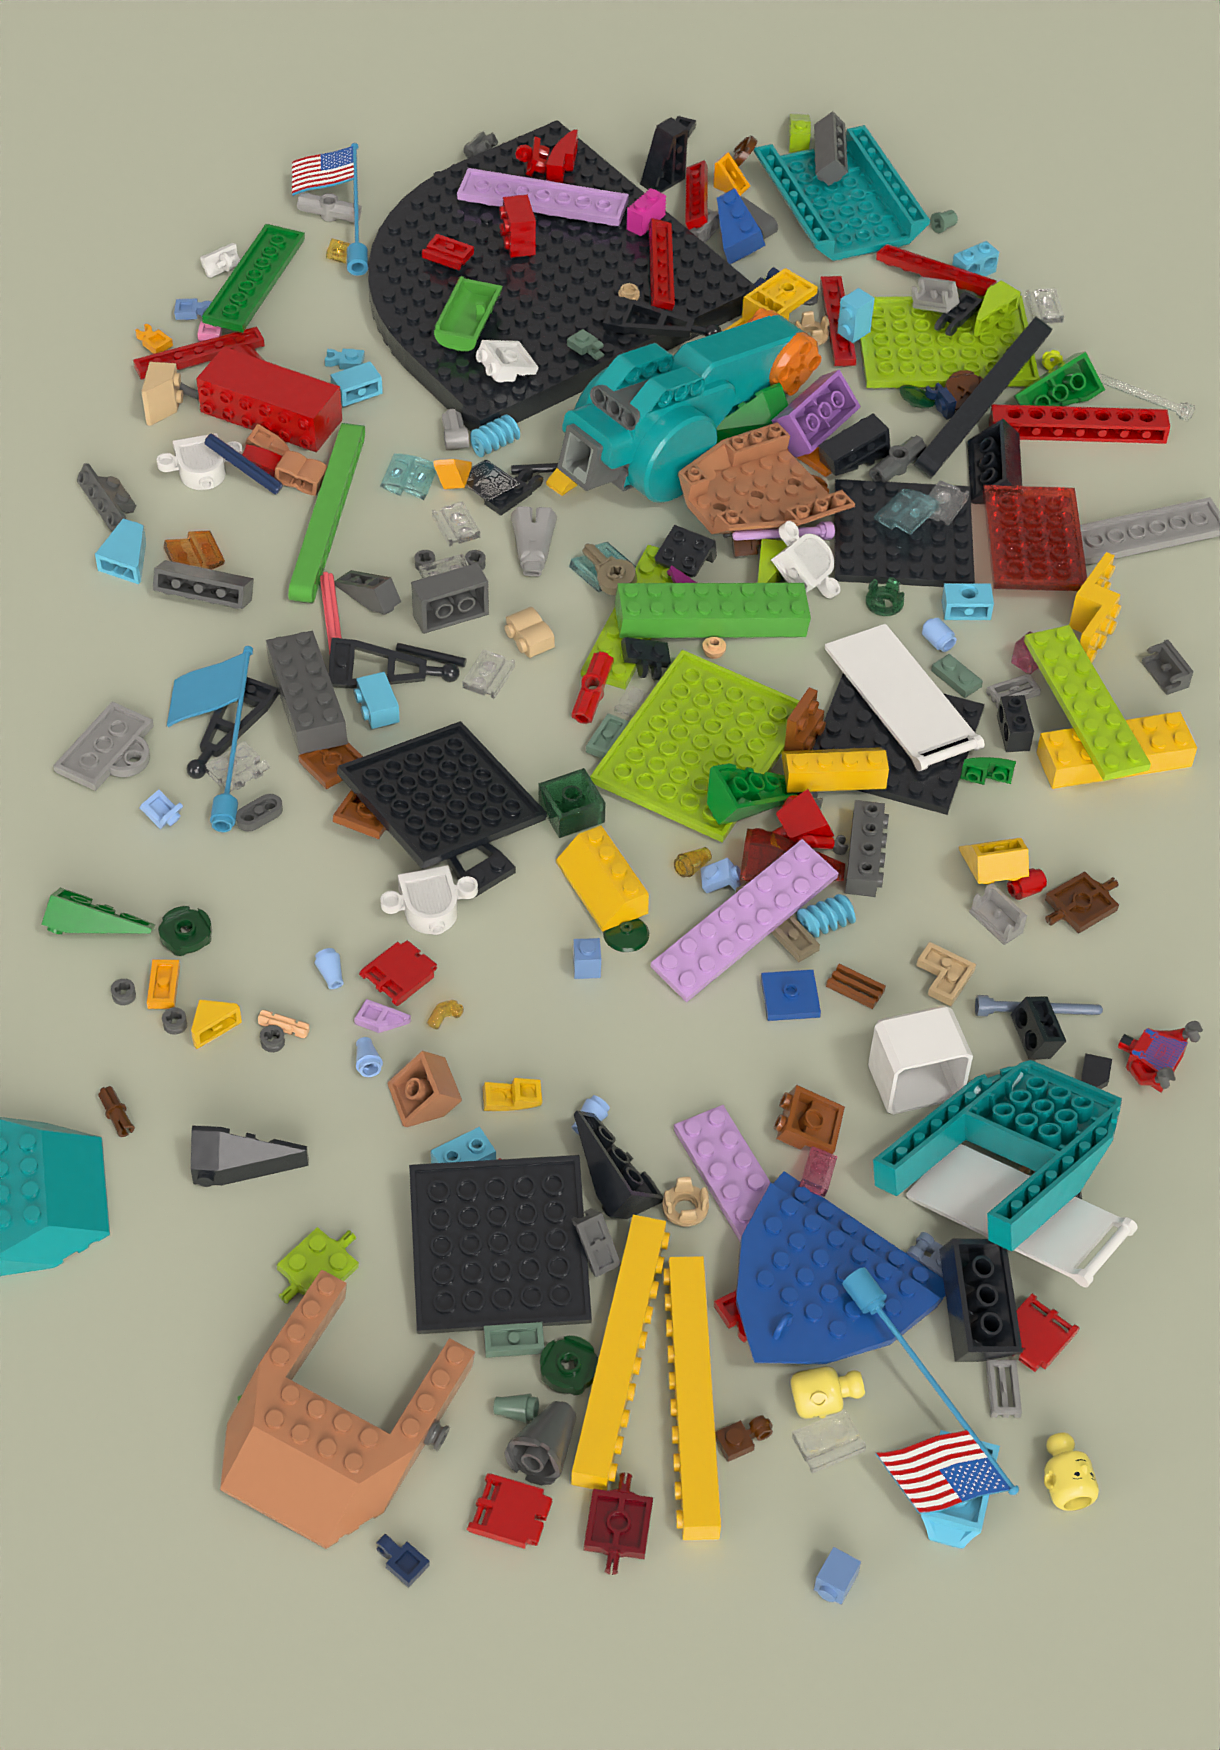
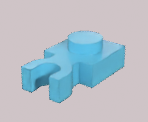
(345, 359)

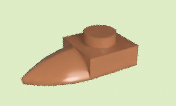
(266, 439)

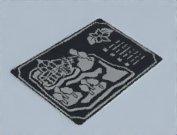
(489, 480)

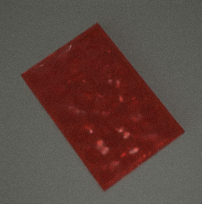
(1034, 538)

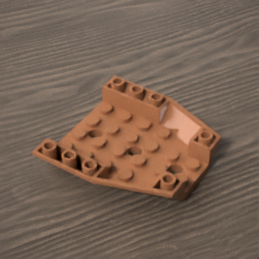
(755, 485)

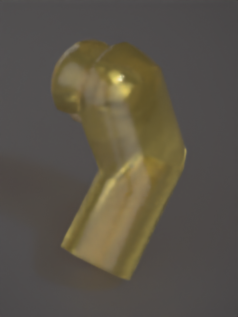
(443, 1010)

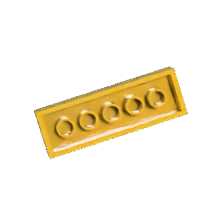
(1161, 737)

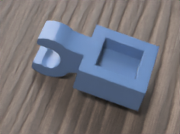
(190, 308)

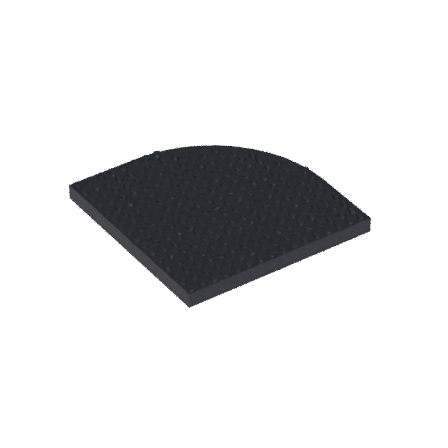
(542, 294)

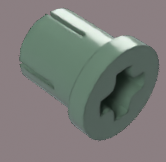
(942, 221)

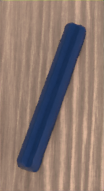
(243, 463)

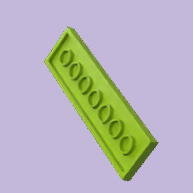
(609, 641)
(1087, 703)

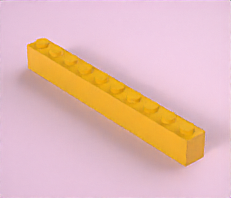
(619, 1354)
(693, 1399)

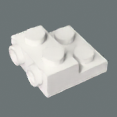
(505, 359)

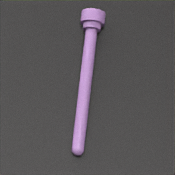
(824, 530)

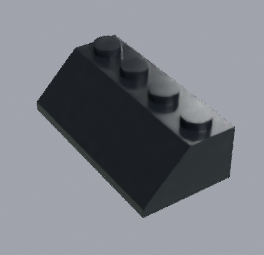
(994, 459)
(980, 1300)

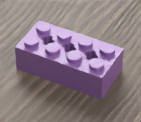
(817, 413)

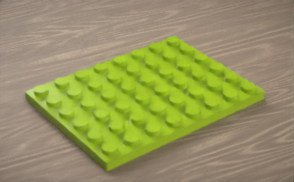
(909, 350)
(684, 727)

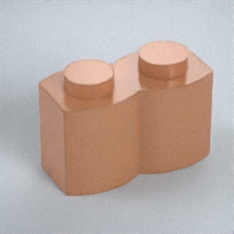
(300, 472)

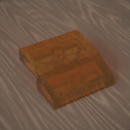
(197, 550)

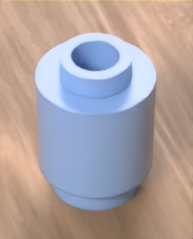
(939, 634)

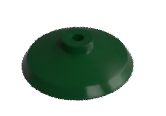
(916, 397)
(627, 936)

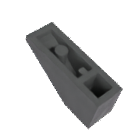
(370, 590)

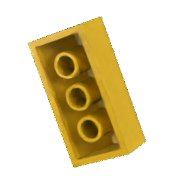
(835, 769)
(603, 879)

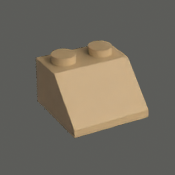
(161, 391)

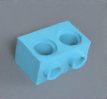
(978, 259)

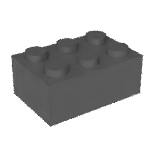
(450, 598)

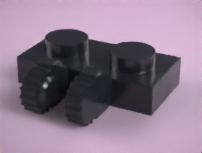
(645, 654)

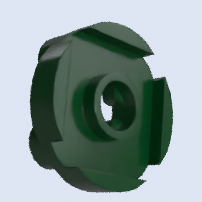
(188, 942)
(573, 1380)

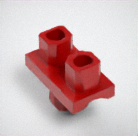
(534, 156)

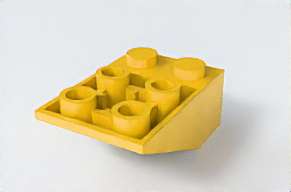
(997, 860)

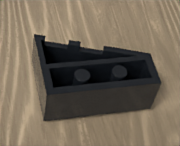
(666, 156)
(856, 445)

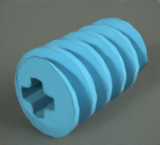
(494, 434)
(825, 914)

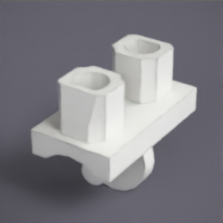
(220, 260)

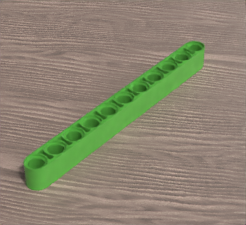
(327, 513)

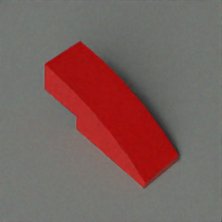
(562, 157)

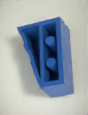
(738, 228)

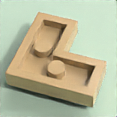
(950, 970)

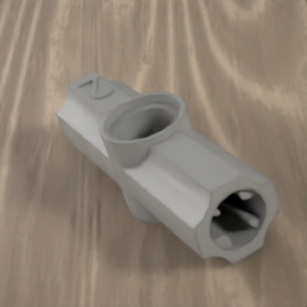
(328, 207)

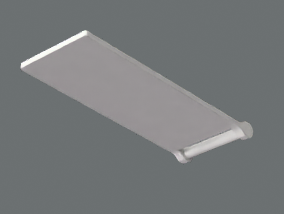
(903, 695)
(972, 1184)

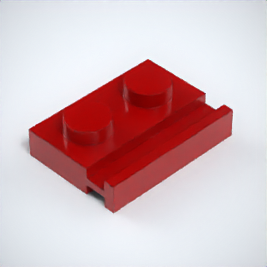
(447, 252)

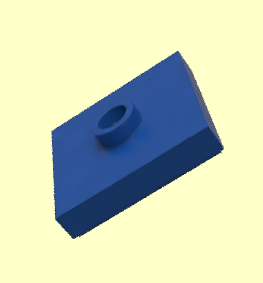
(790, 995)

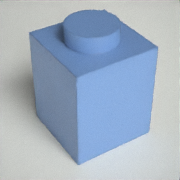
(587, 958)
(837, 1576)

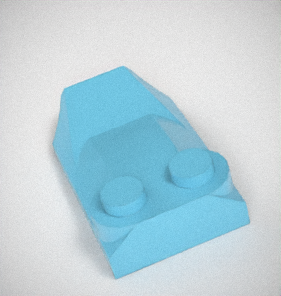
(962, 1522)

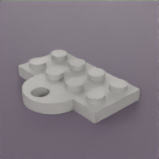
(107, 748)

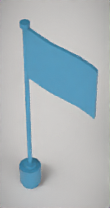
(205, 692)

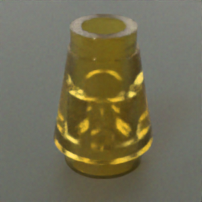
(690, 862)

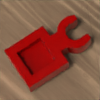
(729, 1313)

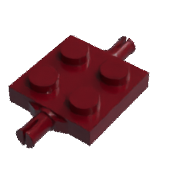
(618, 1523)

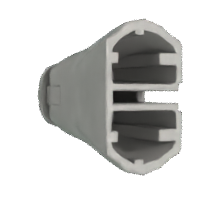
(533, 538)

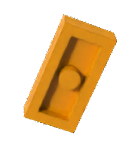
(163, 984)

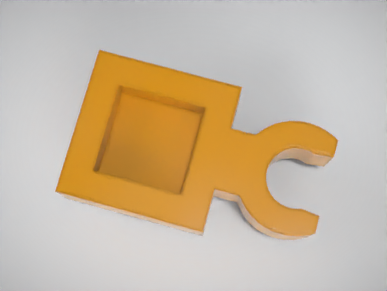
(154, 341)

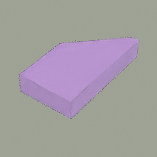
(380, 1017)

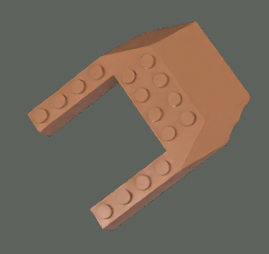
(311, 1458)

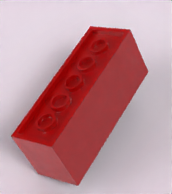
(266, 394)

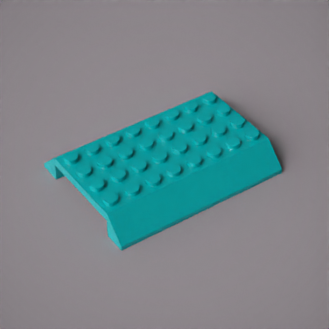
(859, 210)

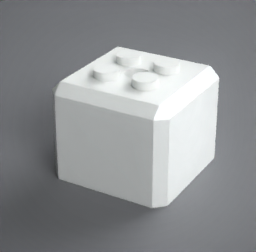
(919, 1059)

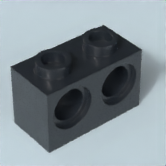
(1015, 723)
(1038, 1027)

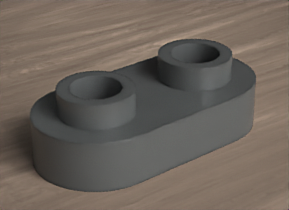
(257, 812)

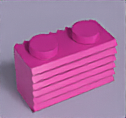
(646, 207)

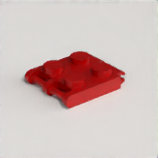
(400, 971)
(1040, 1336)
(511, 1512)

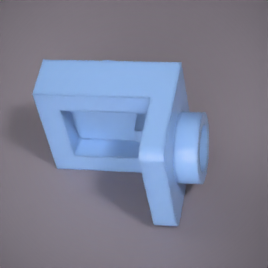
(161, 810)
(720, 875)

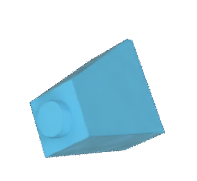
(123, 552)

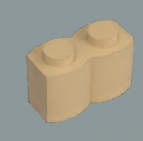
(529, 632)

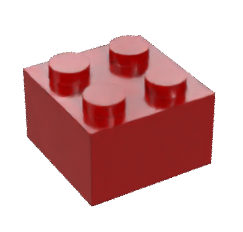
(518, 226)

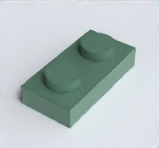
(957, 675)
(606, 735)
(513, 1339)

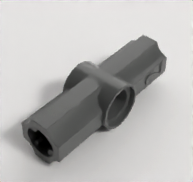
(898, 459)

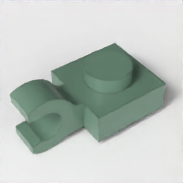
(585, 343)

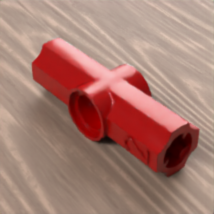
(589, 698)

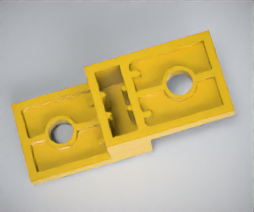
(780, 293)
(1096, 607)

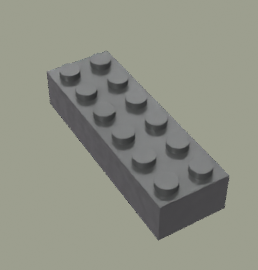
(306, 692)

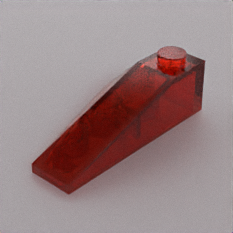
(766, 847)

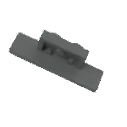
(106, 495)

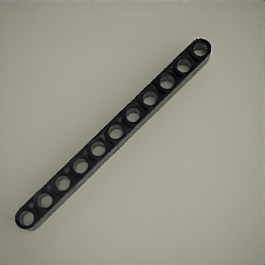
(983, 397)

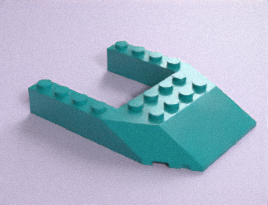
(1025, 1116)
(49, 1194)

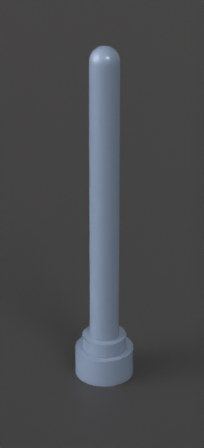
(986, 1005)

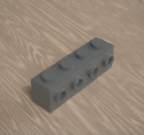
(830, 149)
(203, 584)
(865, 848)

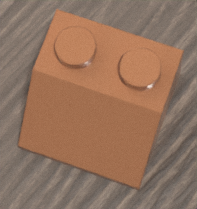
(424, 1089)

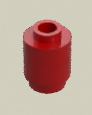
(1027, 886)

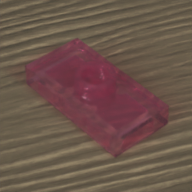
(818, 1171)

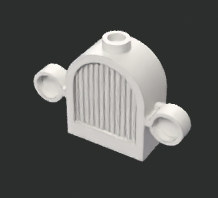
(197, 464)
(806, 561)
(429, 898)

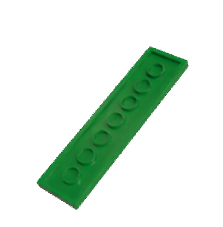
(253, 278)

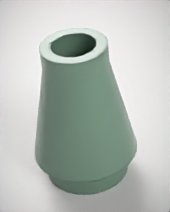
(517, 1407)

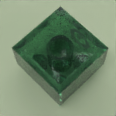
(571, 802)

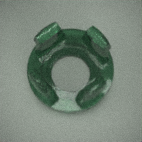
(891, 592)

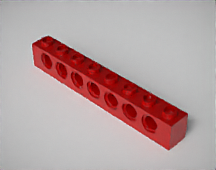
(1085, 423)

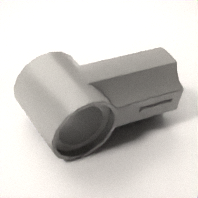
(454, 431)

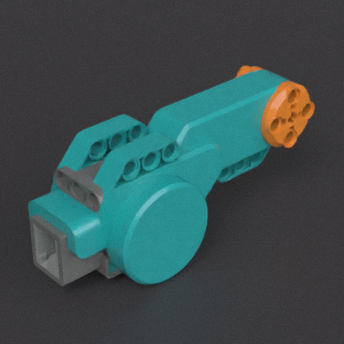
(662, 410)

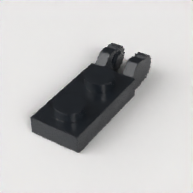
(959, 314)
(515, 495)

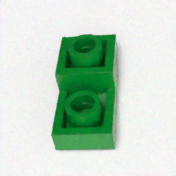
(980, 768)

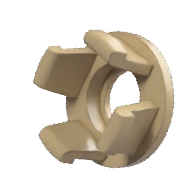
(818, 330)
(686, 1192)

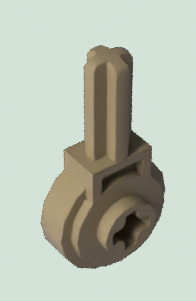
(610, 570)

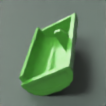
(466, 314)

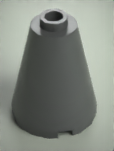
(543, 1444)

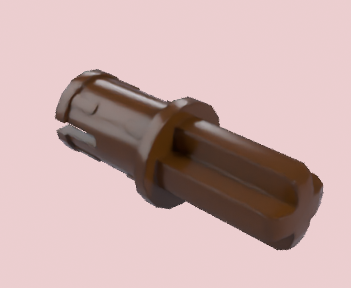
(116, 1111)

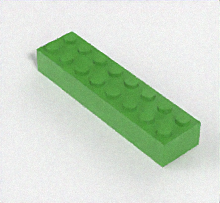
(711, 610)

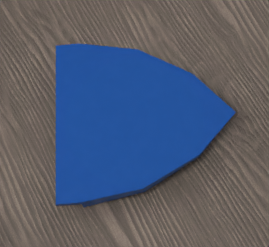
(793, 1278)

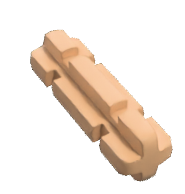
(287, 1024)

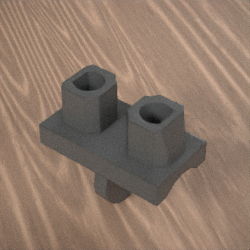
(480, 143)

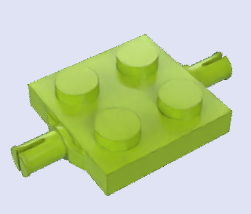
(312, 1255)

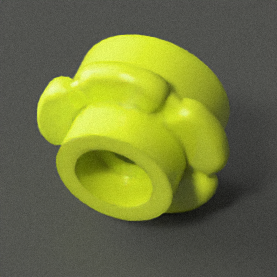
(1052, 354)

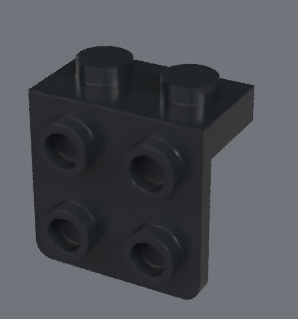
(686, 551)

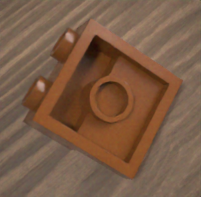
(804, 723)
(356, 816)
(809, 1120)

